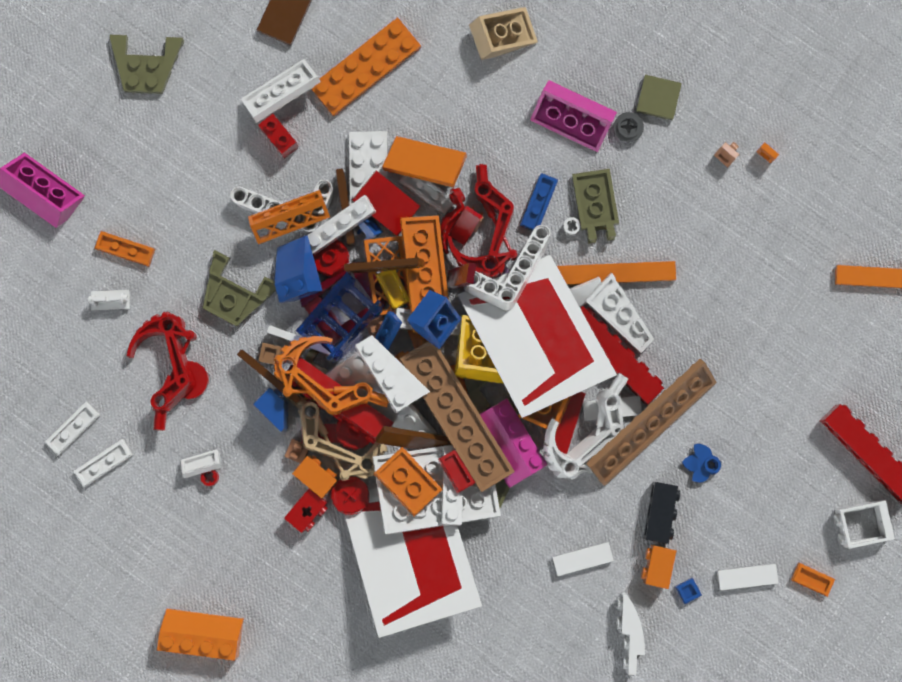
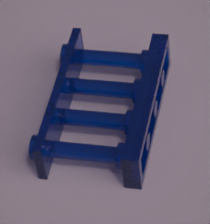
(334, 299)

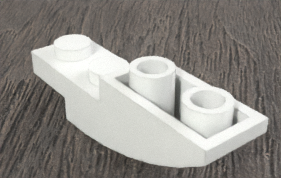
(631, 626)

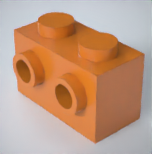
(315, 476)
(659, 566)

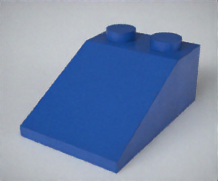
(296, 271)

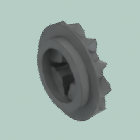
(635, 122)

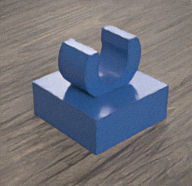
(370, 228)

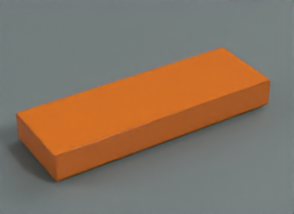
(124, 248)

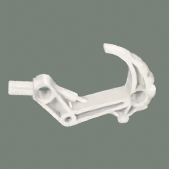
(608, 424)

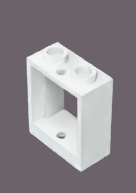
(883, 522)

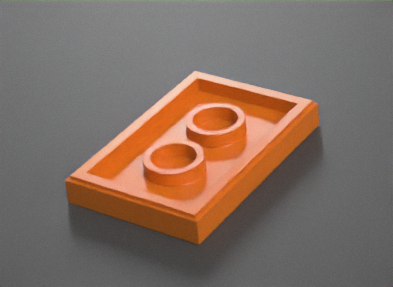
(408, 481)

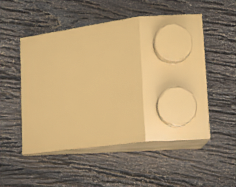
(502, 32)

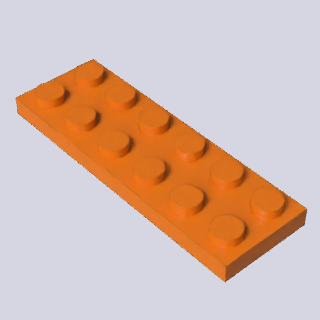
(366, 66)
(423, 239)

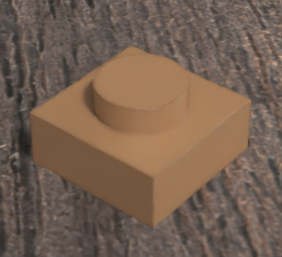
(268, 353)

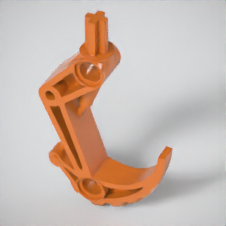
(332, 404)

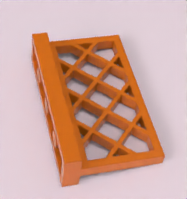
(378, 241)

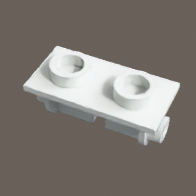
(109, 300)

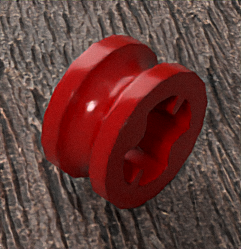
(216, 478)

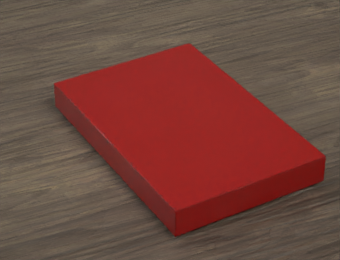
(388, 201)

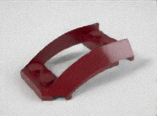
(312, 301)

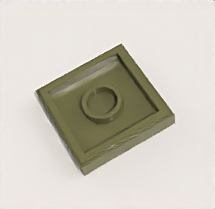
(658, 97)

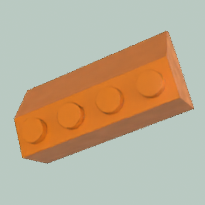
(200, 634)

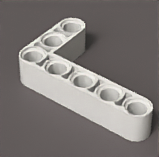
(250, 197)
(516, 273)

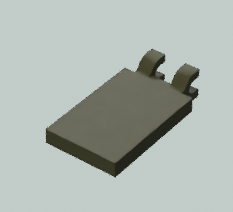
(596, 203)

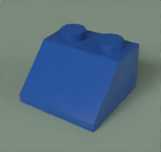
(434, 318)
(274, 408)

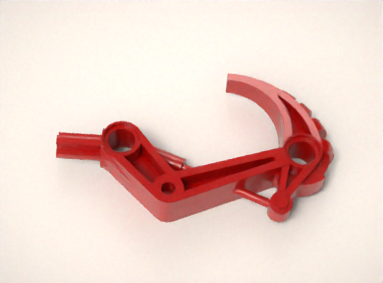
(492, 202)
(181, 379)

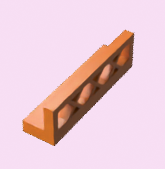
(303, 205)

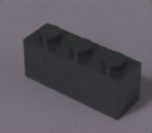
(661, 512)

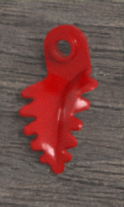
(456, 197)

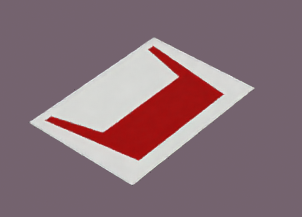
(542, 342)
(410, 573)

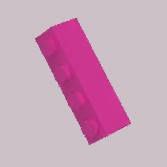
(573, 116)
(39, 189)
(513, 441)

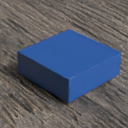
(688, 590)

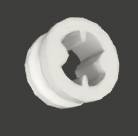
(577, 226)

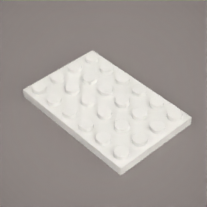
(397, 519)

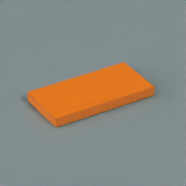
(424, 161)

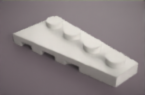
(615, 308)
(393, 378)

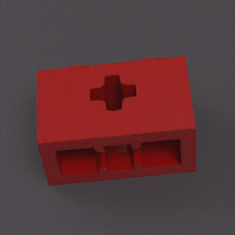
(278, 135)
(296, 514)

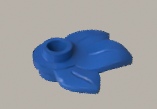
(699, 463)

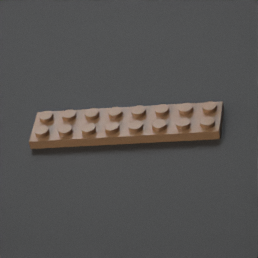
(458, 416)
(651, 422)

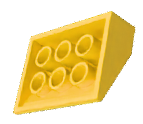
(472, 357)

